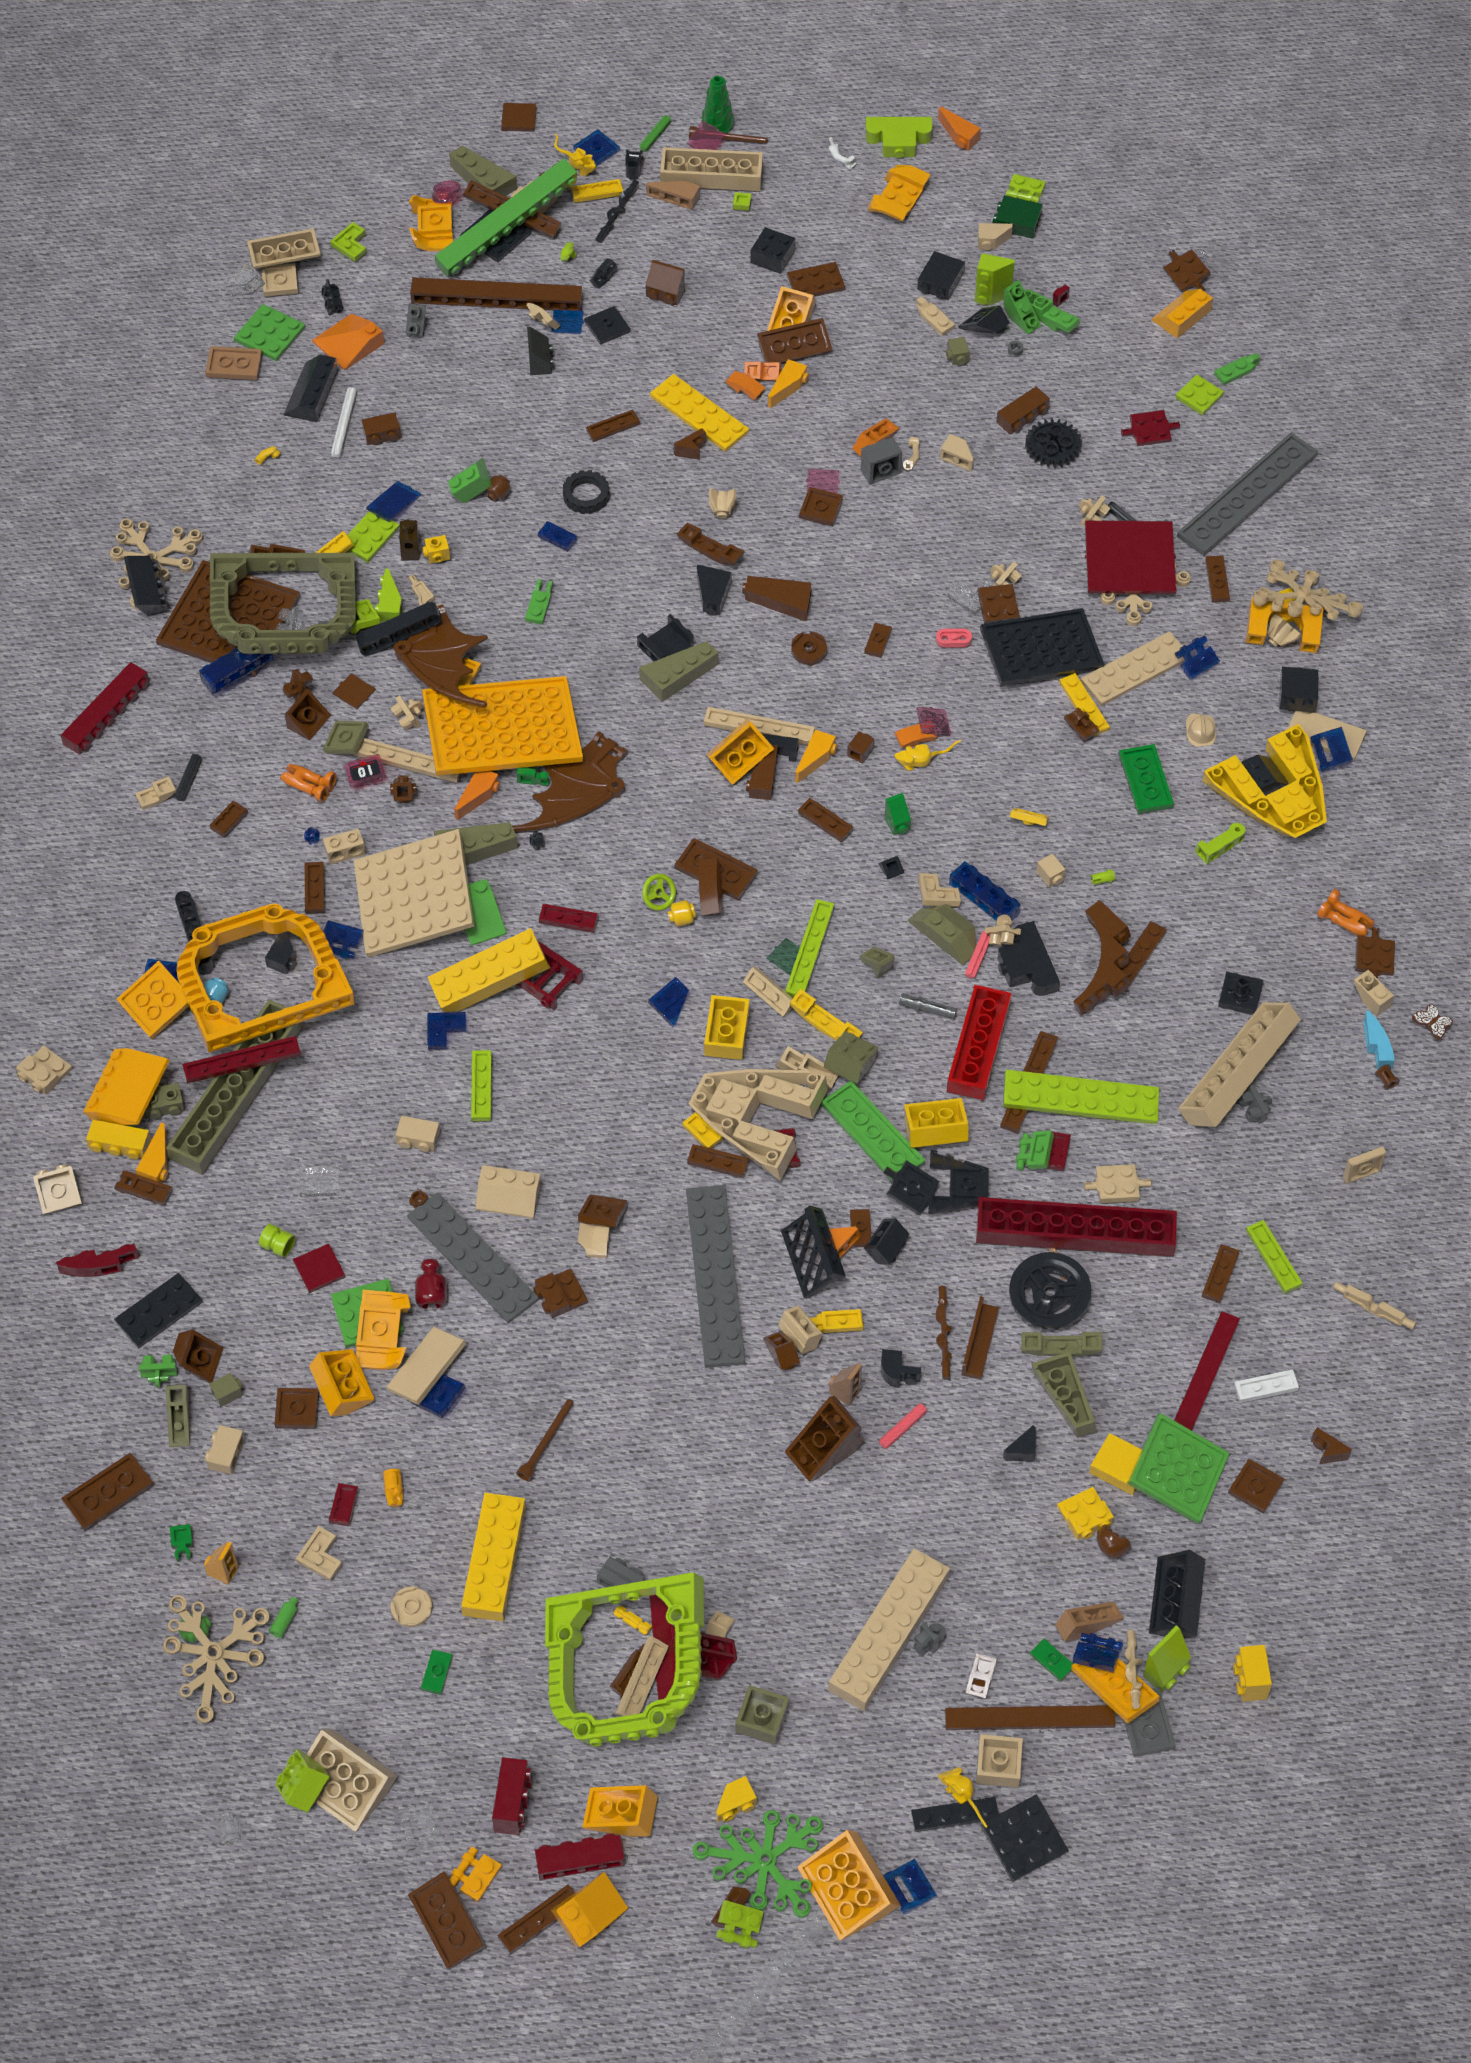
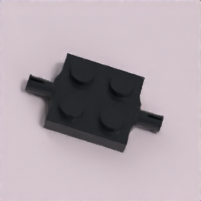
(911, 1186)

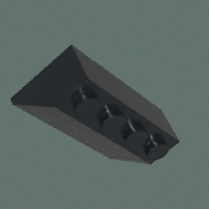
(312, 388)
(1177, 1593)

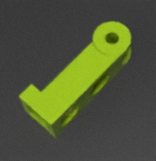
(1221, 844)

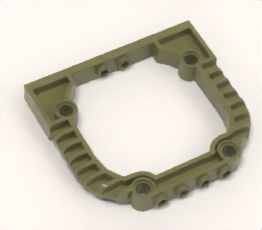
(230, 568)

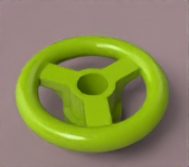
(649, 891)

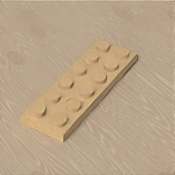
(1133, 669)

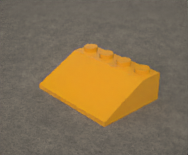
(125, 1087)
(848, 1885)

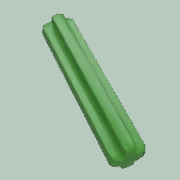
(655, 133)

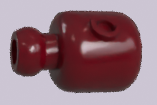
(430, 1285)

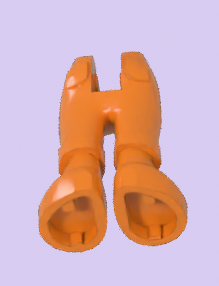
(299, 775)
(1345, 916)

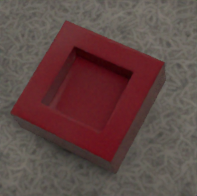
(1061, 295)

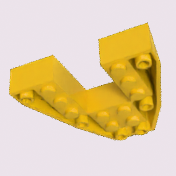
(1288, 810)

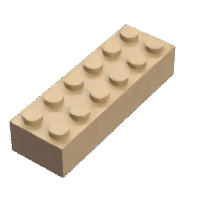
(713, 168)

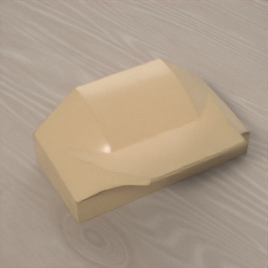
(594, 1239)

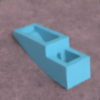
(1377, 1041)

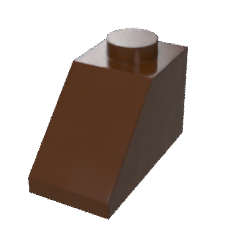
(782, 1350)

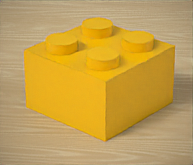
(1253, 1673)

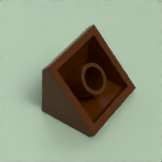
(306, 715)

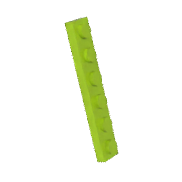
(810, 947)

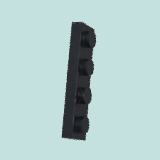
(953, 1814)

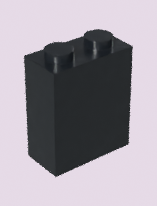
(941, 275)
(1298, 689)

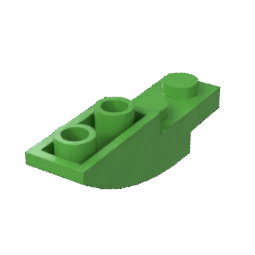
(1050, 315)

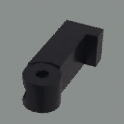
(786, 745)

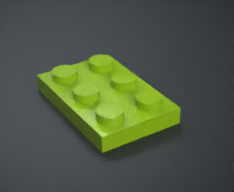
(371, 536)

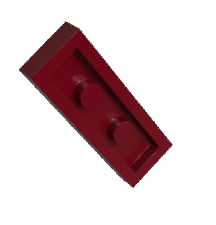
(568, 918)

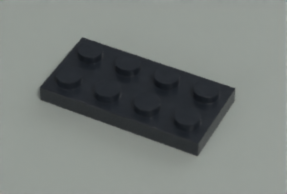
(158, 1310)

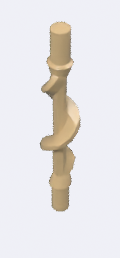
(1131, 1672)

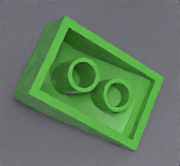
(485, 914)

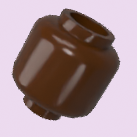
(499, 488)

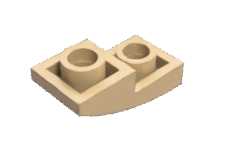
(540, 314)

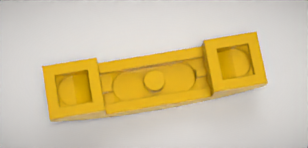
(820, 1018)

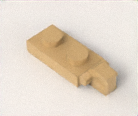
(934, 316)

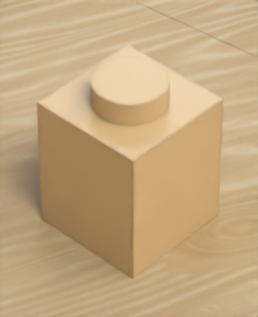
(1050, 870)

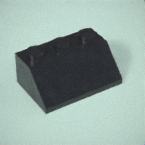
(146, 584)

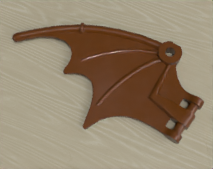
(437, 658)
(579, 785)

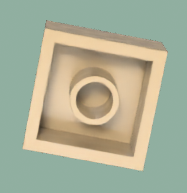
(999, 1760)

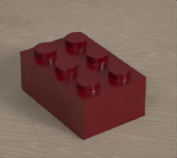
(511, 1796)

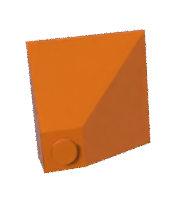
(350, 340)

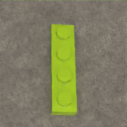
(481, 1085)
(1274, 1257)

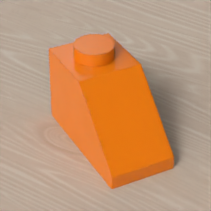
(845, 1238)

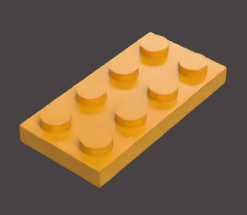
(1116, 1688)

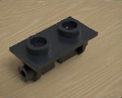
(332, 298)

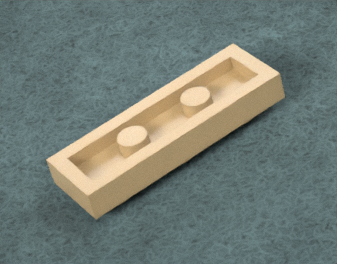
(768, 991)

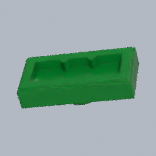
(1052, 1659)
(436, 1672)

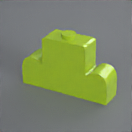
(898, 134)

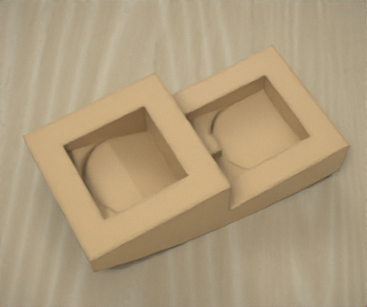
(159, 792)

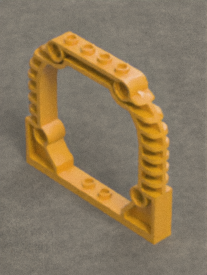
(223, 1030)

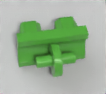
(158, 1371)

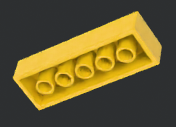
(488, 972)
(493, 1557)

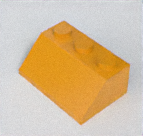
(1184, 312)
(740, 751)
(341, 1381)

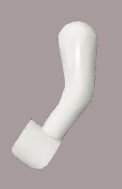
(836, 155)

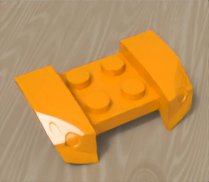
(901, 192)
(434, 224)
(379, 1329)

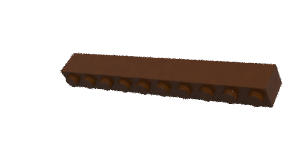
(495, 294)

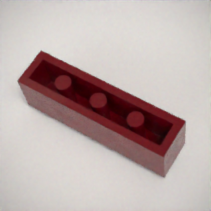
(579, 1857)

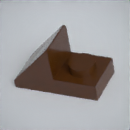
(689, 446)
(1334, 1449)

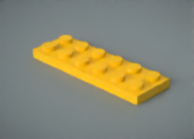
(699, 412)

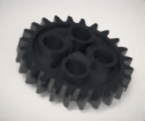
(1053, 443)

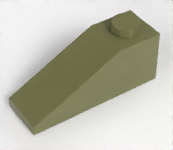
(178, 1414)

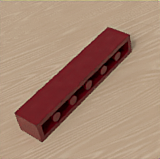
(105, 708)

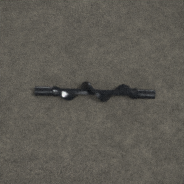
(611, 214)

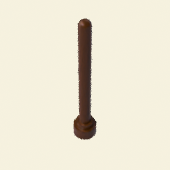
(736, 137)
(526, 1471)

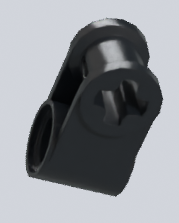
(633, 164)

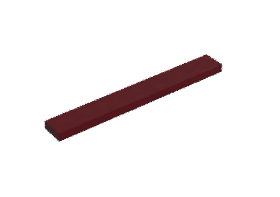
(1206, 1370)

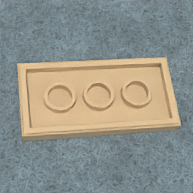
(1316, 723)
(426, 1365)

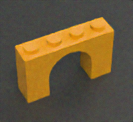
(1307, 622)

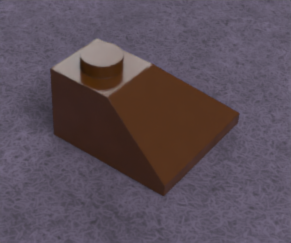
(197, 1354)

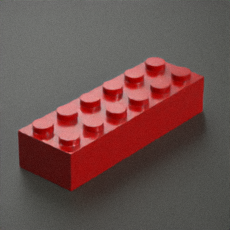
(979, 1042)

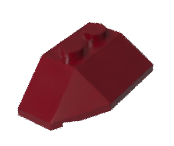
(716, 1654)

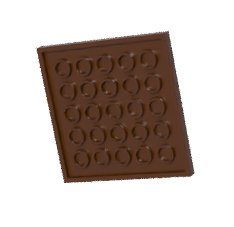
(254, 603)

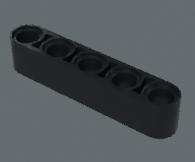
(398, 628)
(189, 925)

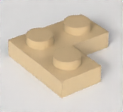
(935, 895)
(315, 1555)

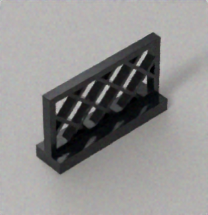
(823, 1244)

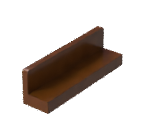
(979, 1340)

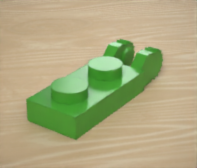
(539, 603)

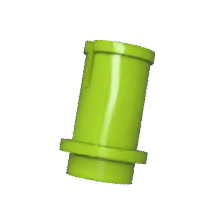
(1103, 877)

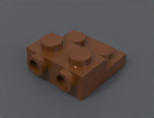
(559, 1293)

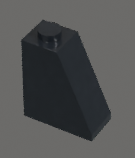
(713, 588)

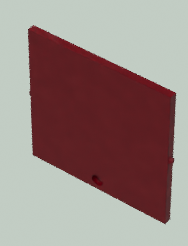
(1130, 557)

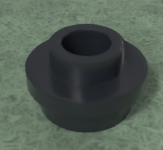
(536, 839)

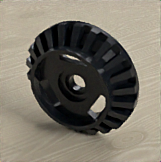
(1035, 1273)

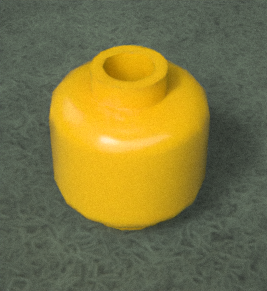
(682, 913)

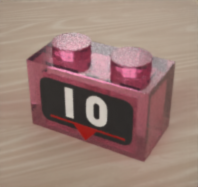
(364, 770)

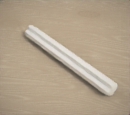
(343, 422)

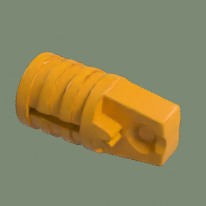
(393, 1487)

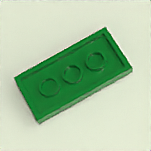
(1146, 778)

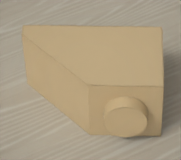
(993, 235)
(957, 452)

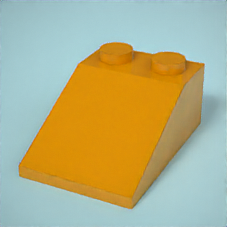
(791, 308)
(620, 1810)
(589, 1910)

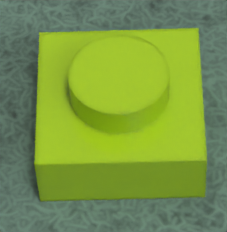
(742, 201)

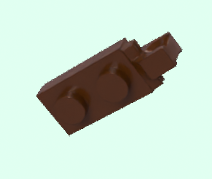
(622, 1679)

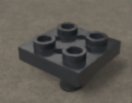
(1241, 987)

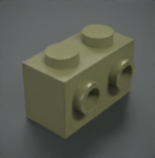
(165, 1101)

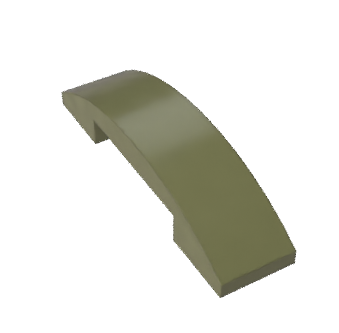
(1040, 1345)

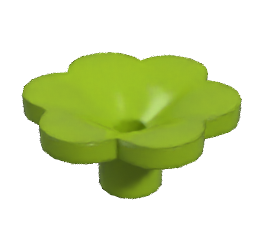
(567, 252)

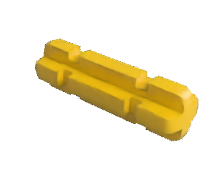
(632, 1620)

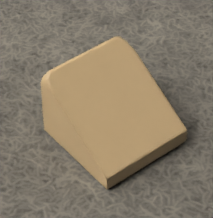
(719, 1624)

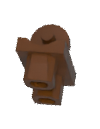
(297, 684)
(1081, 724)

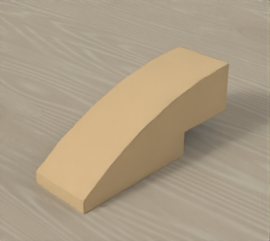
(794, 1060)

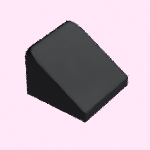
(891, 867)

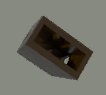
(409, 534)

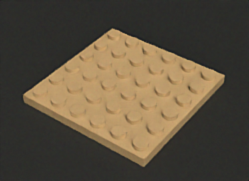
(413, 893)

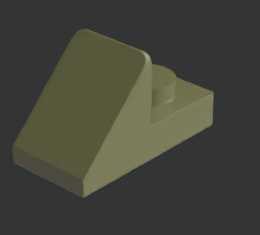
(879, 960)

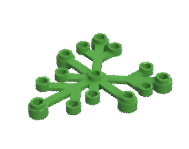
(739, 1856)

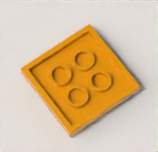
(154, 1000)

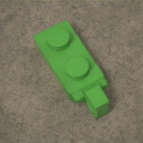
(1237, 368)

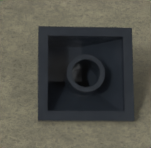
(986, 320)

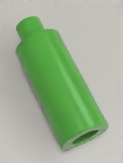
(284, 1618)

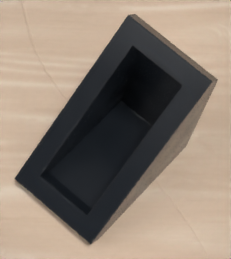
(1023, 1447)

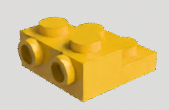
(1085, 1513)

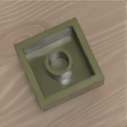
(851, 1057)
(762, 1714)

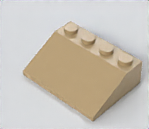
(355, 1779)

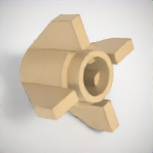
(722, 502)
(1281, 632)

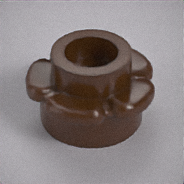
(418, 1195)

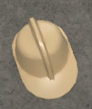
(1200, 730)

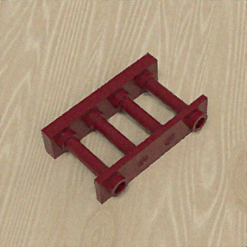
(557, 964)

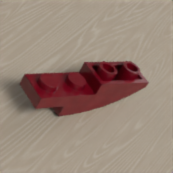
(89, 1265)

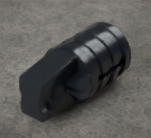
(603, 272)

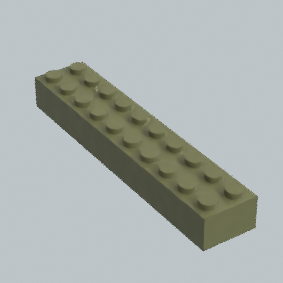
(224, 1104)

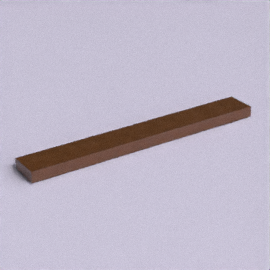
(1029, 1717)

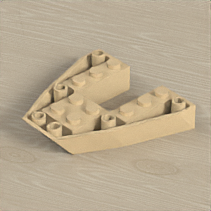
(731, 1098)

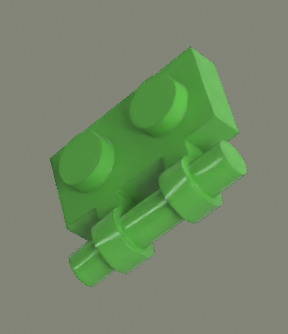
(1039, 1151)

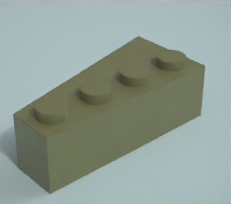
(482, 171)

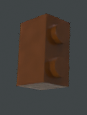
(381, 429)

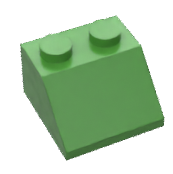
(470, 481)

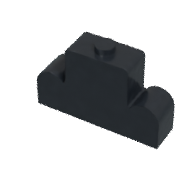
(1028, 962)

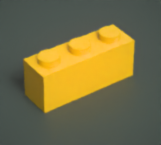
(118, 1139)

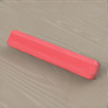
(978, 955)
(902, 1426)

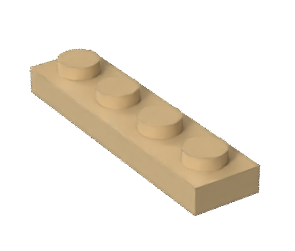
(642, 1677)

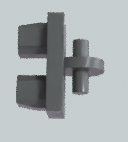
(415, 319)
(1257, 1102)
(928, 1638)

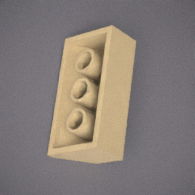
(283, 248)

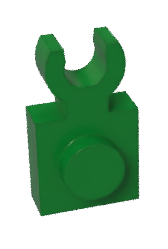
(529, 776)
(181, 1539)

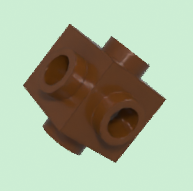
(400, 795)

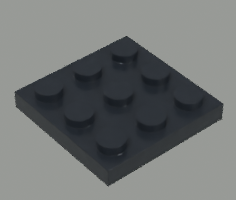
(505, 243)
(1024, 1838)

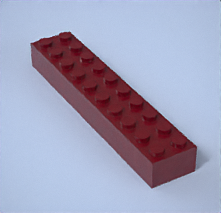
(1076, 1226)

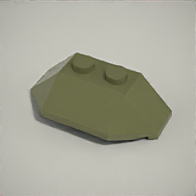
(947, 930)

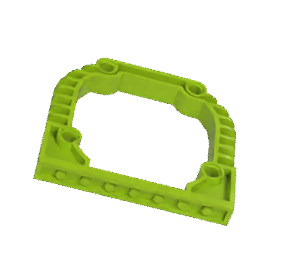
(567, 1615)

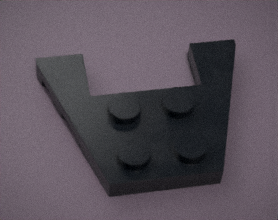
(967, 1183)

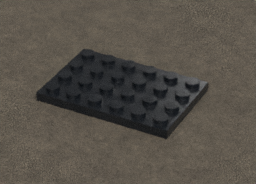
(1041, 646)

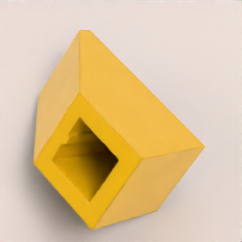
(737, 1797)

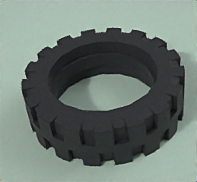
(590, 505)

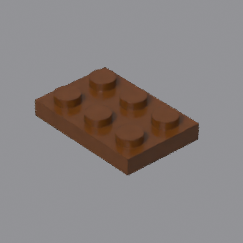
(817, 279)

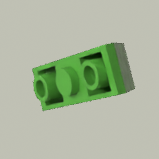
(1019, 308)

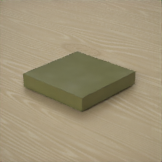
(345, 737)

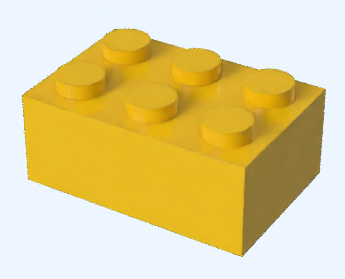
(726, 1027)
(936, 1122)

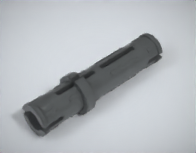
(919, 1003)

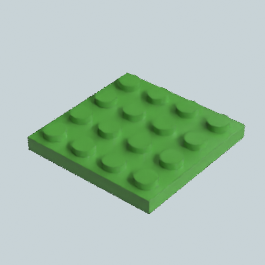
(1178, 1468)

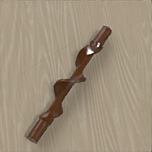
(941, 1339)

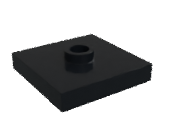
(607, 325)

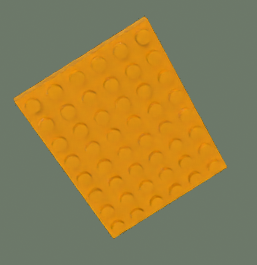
(520, 727)

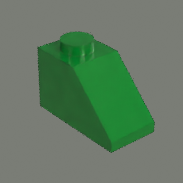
(897, 814)

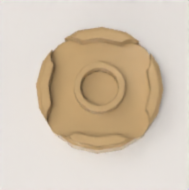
(416, 1610)

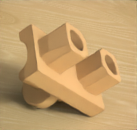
(1099, 507)
(1011, 573)
(413, 708)
(1002, 932)

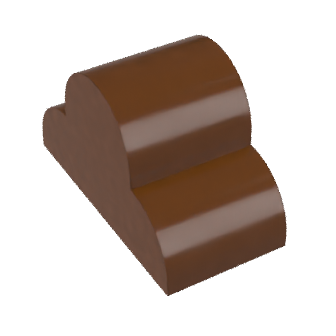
(825, 1440)

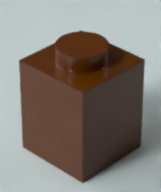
(860, 747)

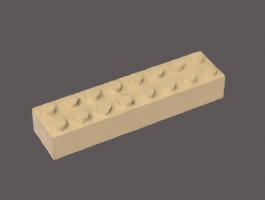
(1239, 1064)
(888, 1629)

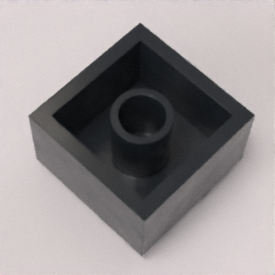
(772, 250)

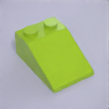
(1168, 1661)

